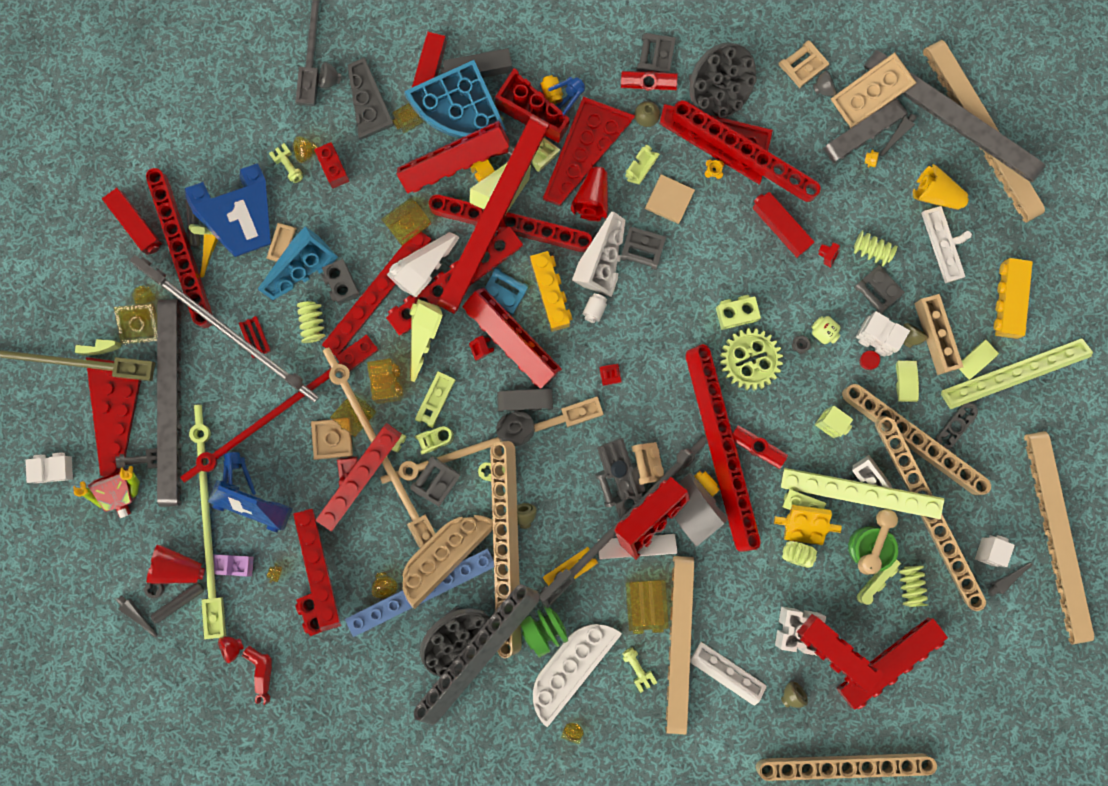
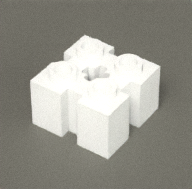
(882, 334)
(792, 620)

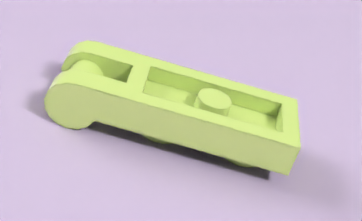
(435, 399)
(876, 584)

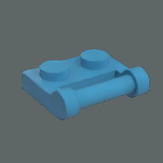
(504, 297)

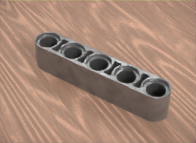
(865, 130)

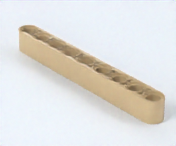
(925, 441)
(680, 645)
(855, 767)

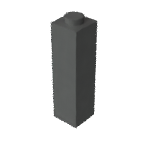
(488, 63)

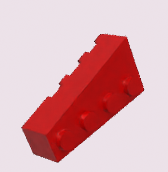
(522, 100)
(839, 653)

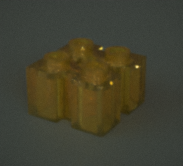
(384, 381)

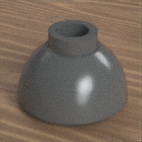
(328, 76)
(825, 85)

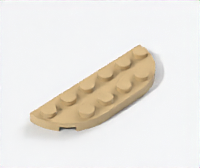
(442, 555)

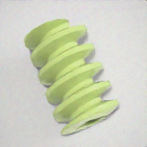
(874, 248)
(310, 321)
(913, 586)

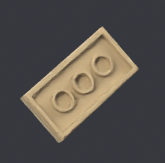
(873, 90)

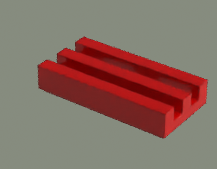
(249, 322)

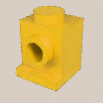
(482, 170)

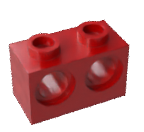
(331, 165)
(307, 615)

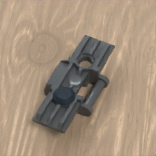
(626, 475)

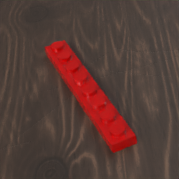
(370, 298)

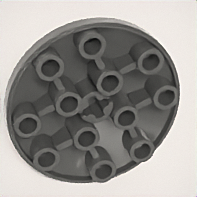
(723, 80)
(449, 638)

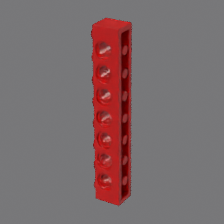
(512, 245)

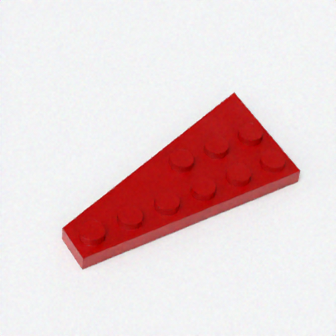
(756, 134)
(589, 138)
(113, 414)

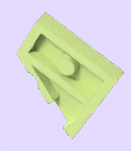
(544, 154)

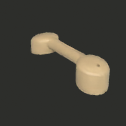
(886, 520)

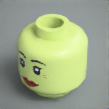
(826, 330)

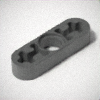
(969, 418)

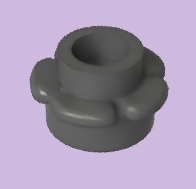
(801, 349)

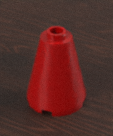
(592, 196)
(173, 567)

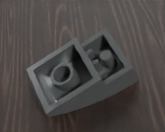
(700, 514)

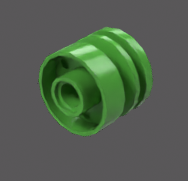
(543, 631)

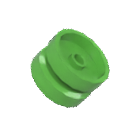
(864, 539)

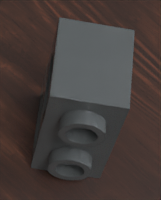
(344, 280)

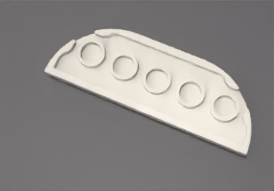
(570, 668)

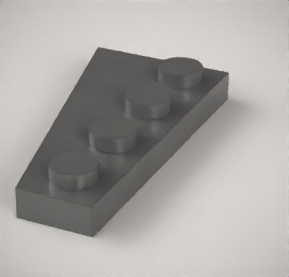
(368, 103)

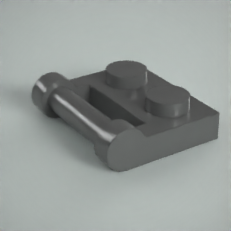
(662, 54)
(645, 242)
(883, 285)
(441, 483)

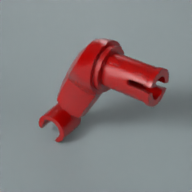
(262, 673)

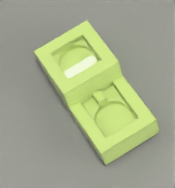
(101, 347)
(978, 359)
(907, 383)

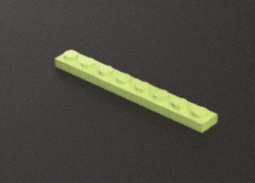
(1016, 373)
(863, 493)

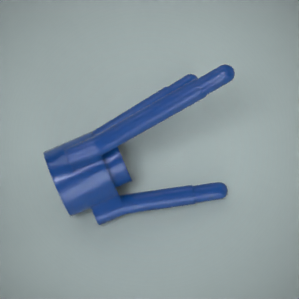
(574, 88)
(232, 462)

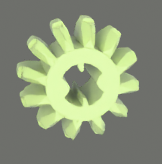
(799, 554)

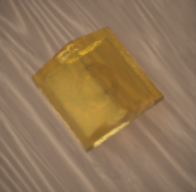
(406, 221)
(136, 322)

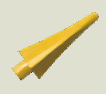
(209, 244)

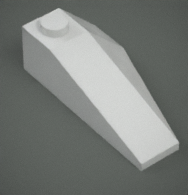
(599, 263)

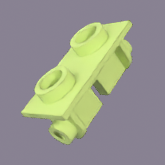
(638, 171)
(796, 498)

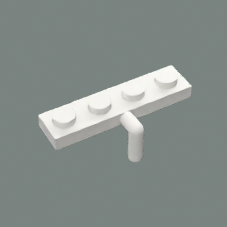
(944, 244)

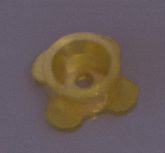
(274, 573)

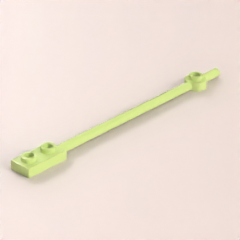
(212, 607)

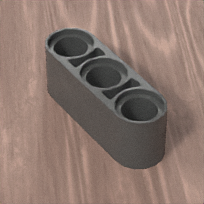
(525, 399)

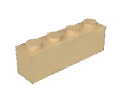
(939, 334)

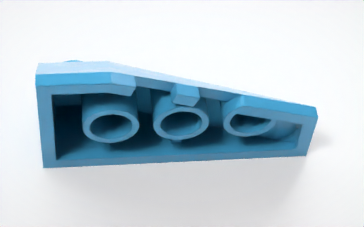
(300, 259)

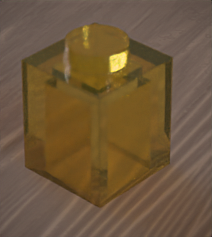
(406, 118)

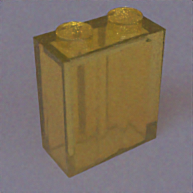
(646, 606)

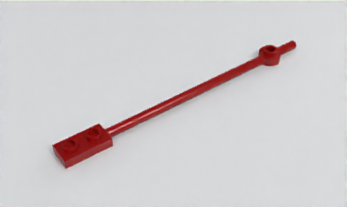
(350, 358)

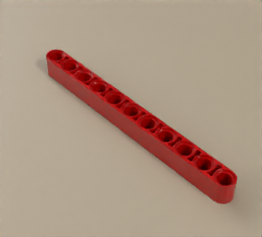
(493, 214)
(723, 448)

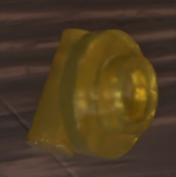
(142, 295)
(572, 732)

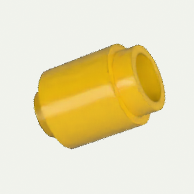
(552, 96)
(707, 482)

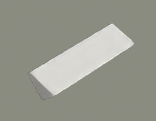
(660, 545)
(727, 675)

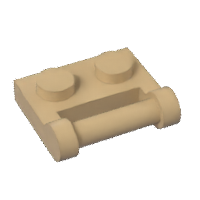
(806, 69)
(648, 462)

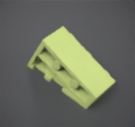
(483, 190)

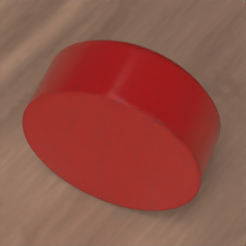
(869, 360)

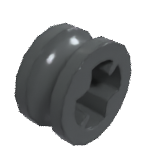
(148, 586)

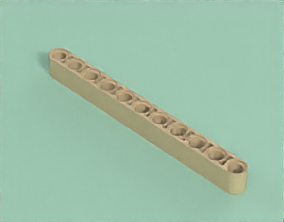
(961, 92)
(946, 536)
(500, 537)
(1060, 538)

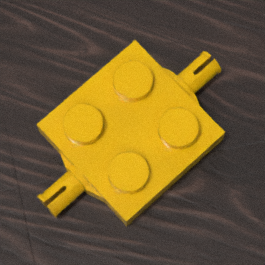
(807, 524)

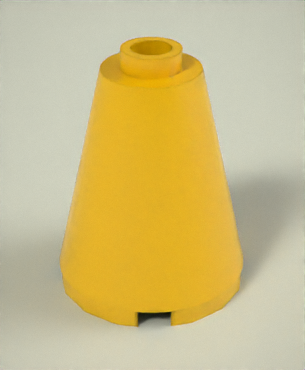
(940, 189)

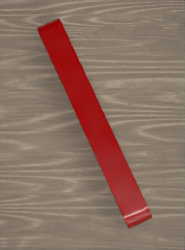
(749, 160)
(518, 228)
(174, 240)

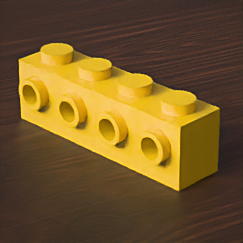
(549, 289)
(1013, 298)

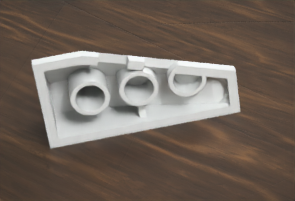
(414, 271)

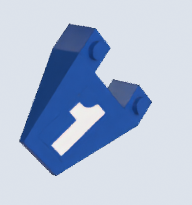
(237, 217)
(267, 512)

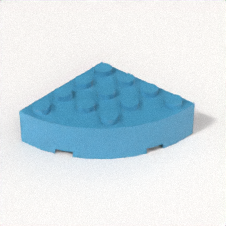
(455, 101)

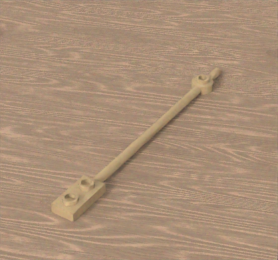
(571, 416)
(420, 526)

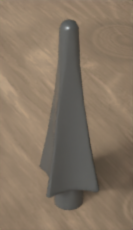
(905, 126)
(1003, 584)
(130, 609)

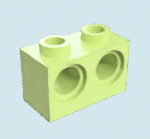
(739, 316)
(834, 422)

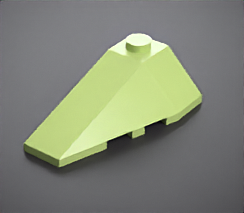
(424, 326)

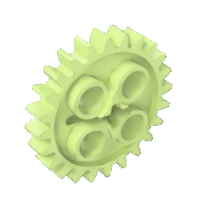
(757, 374)

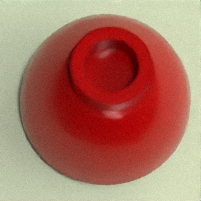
(230, 648)

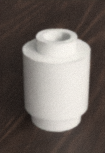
(595, 308)

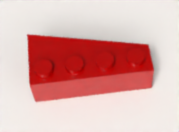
(651, 516)

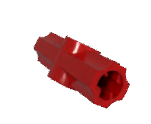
(662, 81)
(769, 454)

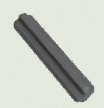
(194, 239)
(177, 603)

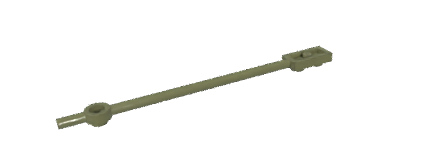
(121, 367)

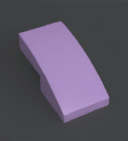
(233, 565)

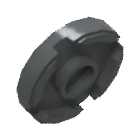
(515, 428)

